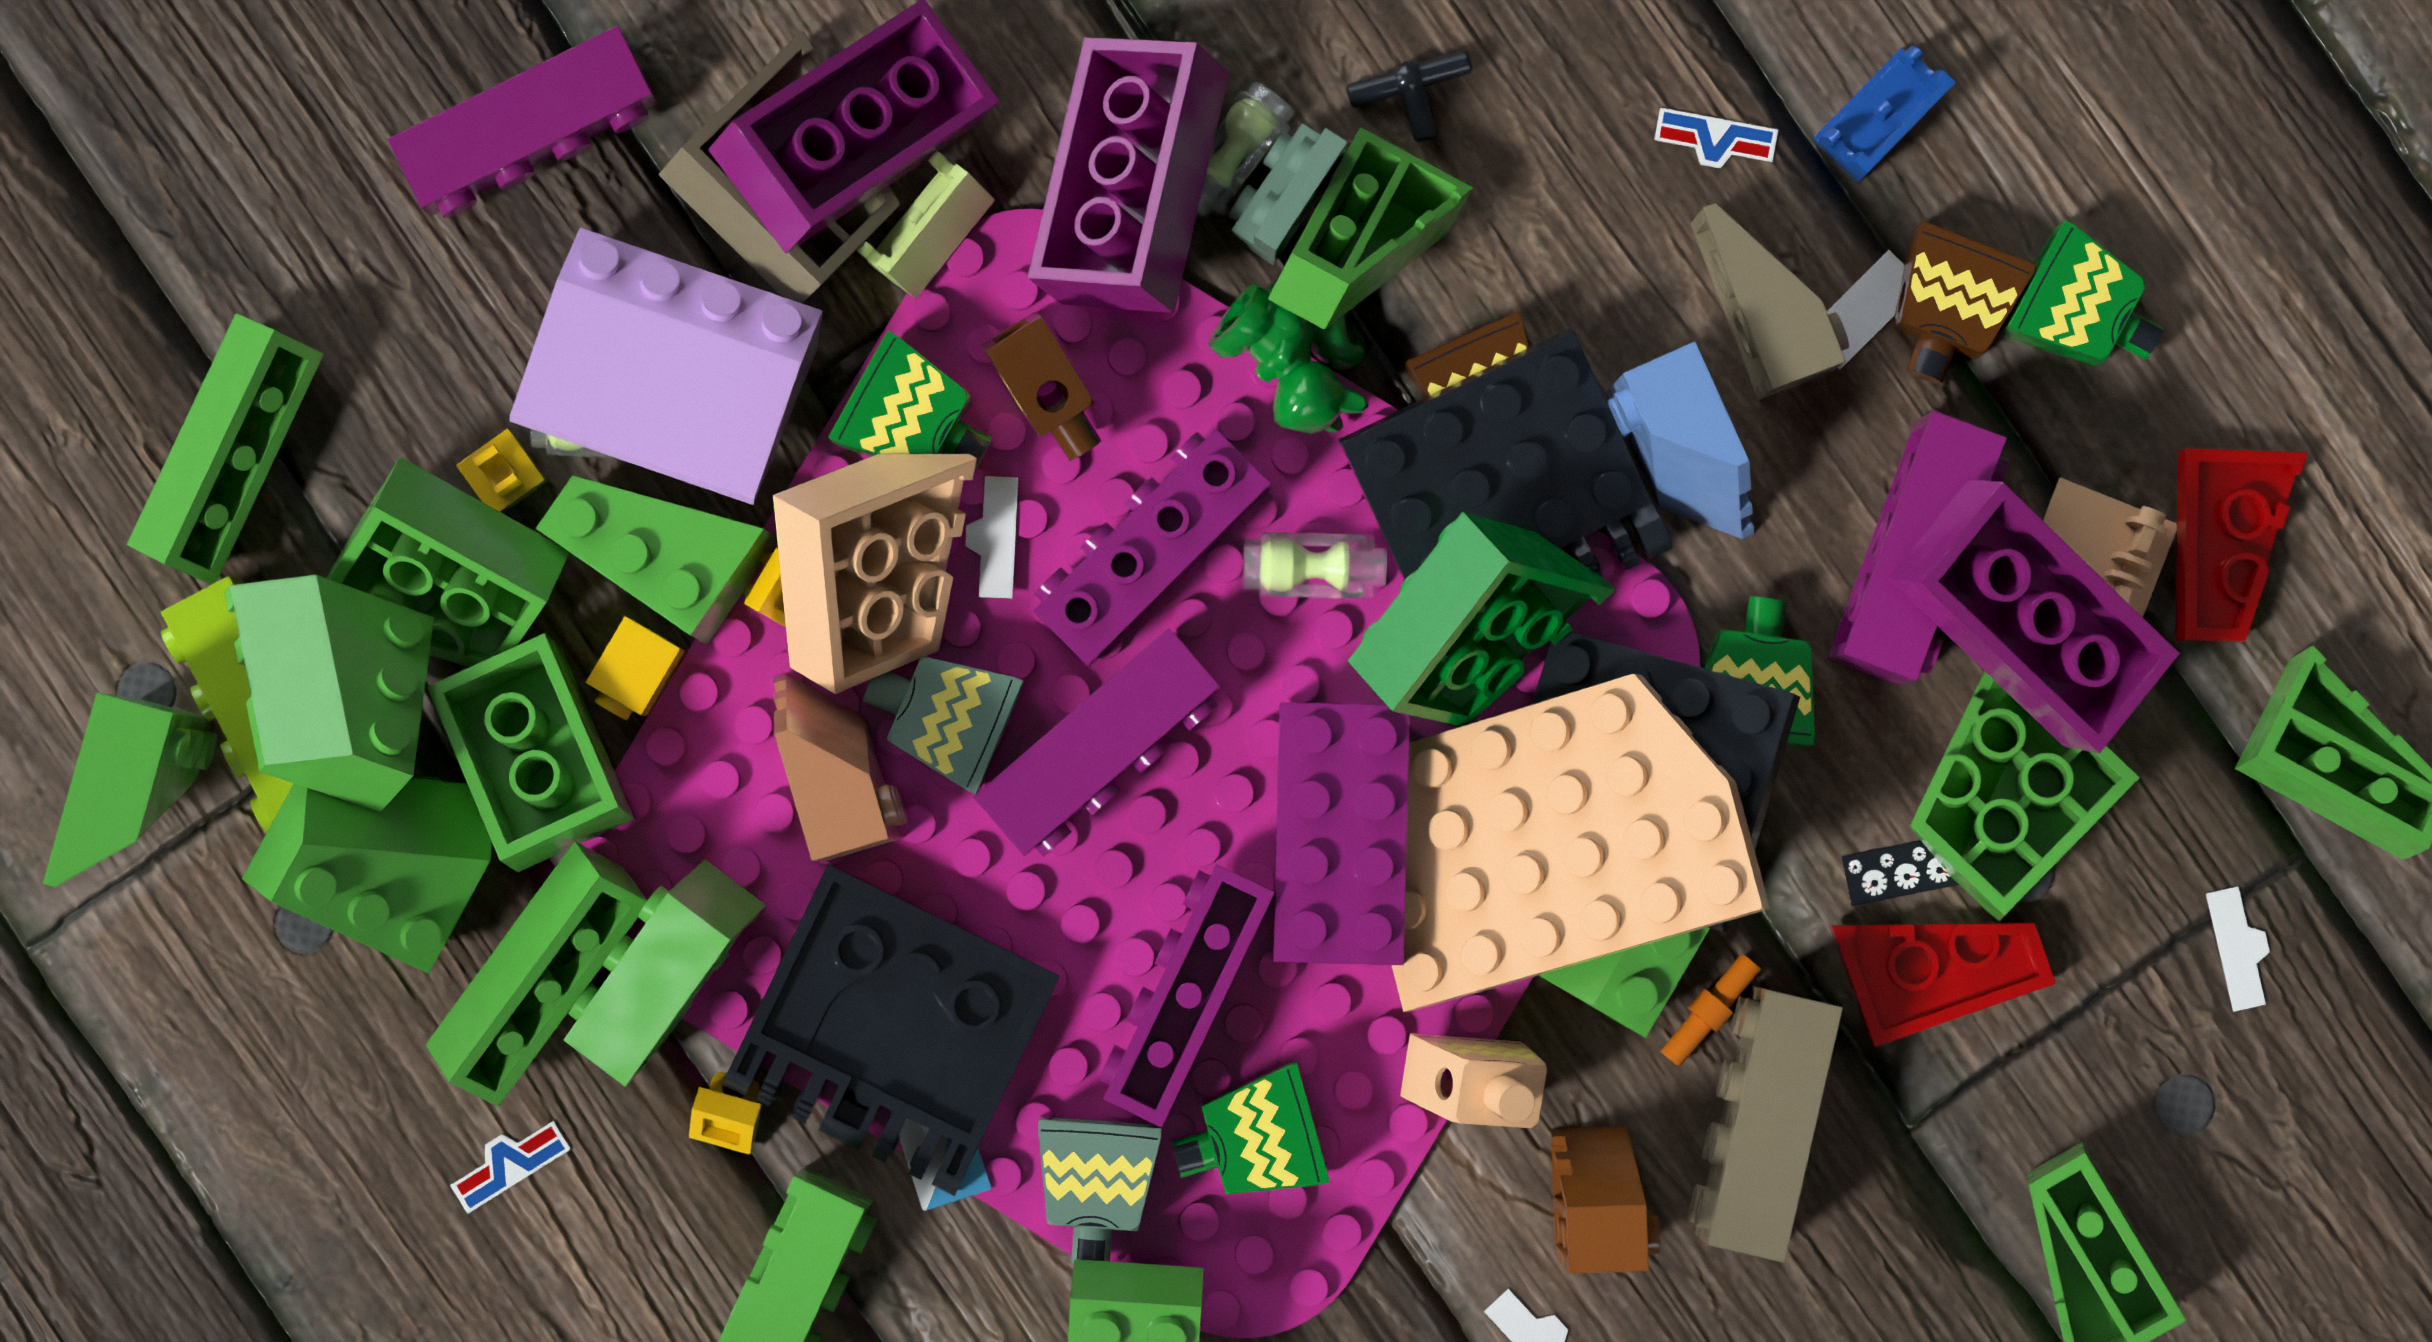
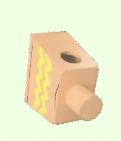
(1490, 1085)

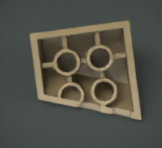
(715, 198)

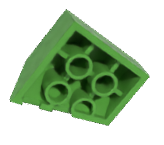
(452, 561)
(2011, 799)

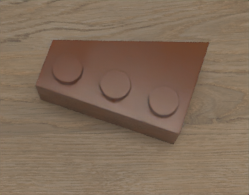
(1599, 1203)

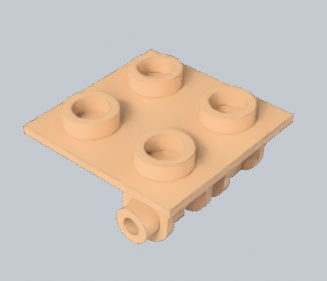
(2113, 538)

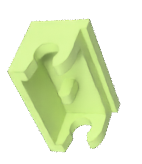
(930, 228)

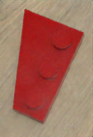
(2225, 533)
(1936, 973)

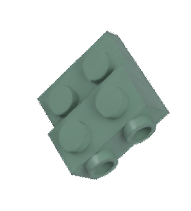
(1298, 176)

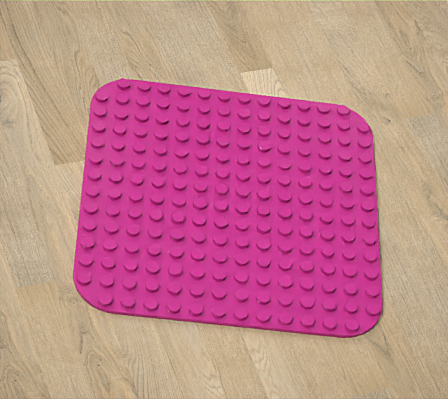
(1104, 899)

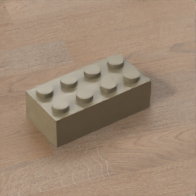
(1765, 1123)

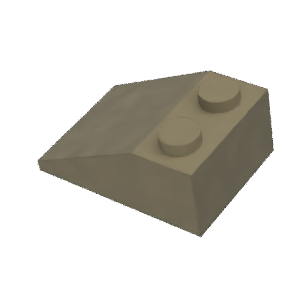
(1771, 313)

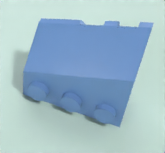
(1685, 440)

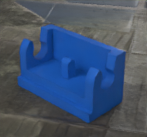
(1882, 112)

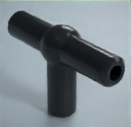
(1410, 82)

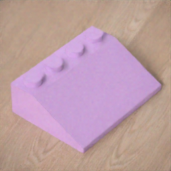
(667, 366)

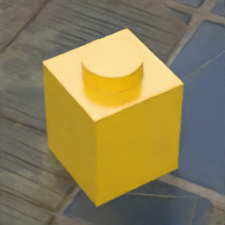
(634, 669)

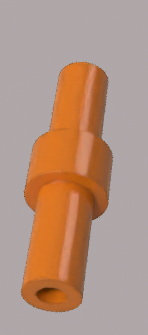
(1710, 1010)

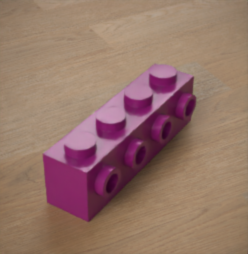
(523, 123)
(1151, 547)
(1097, 743)
(1188, 995)

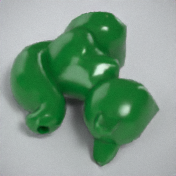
(1281, 344)

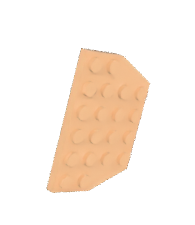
(1565, 841)

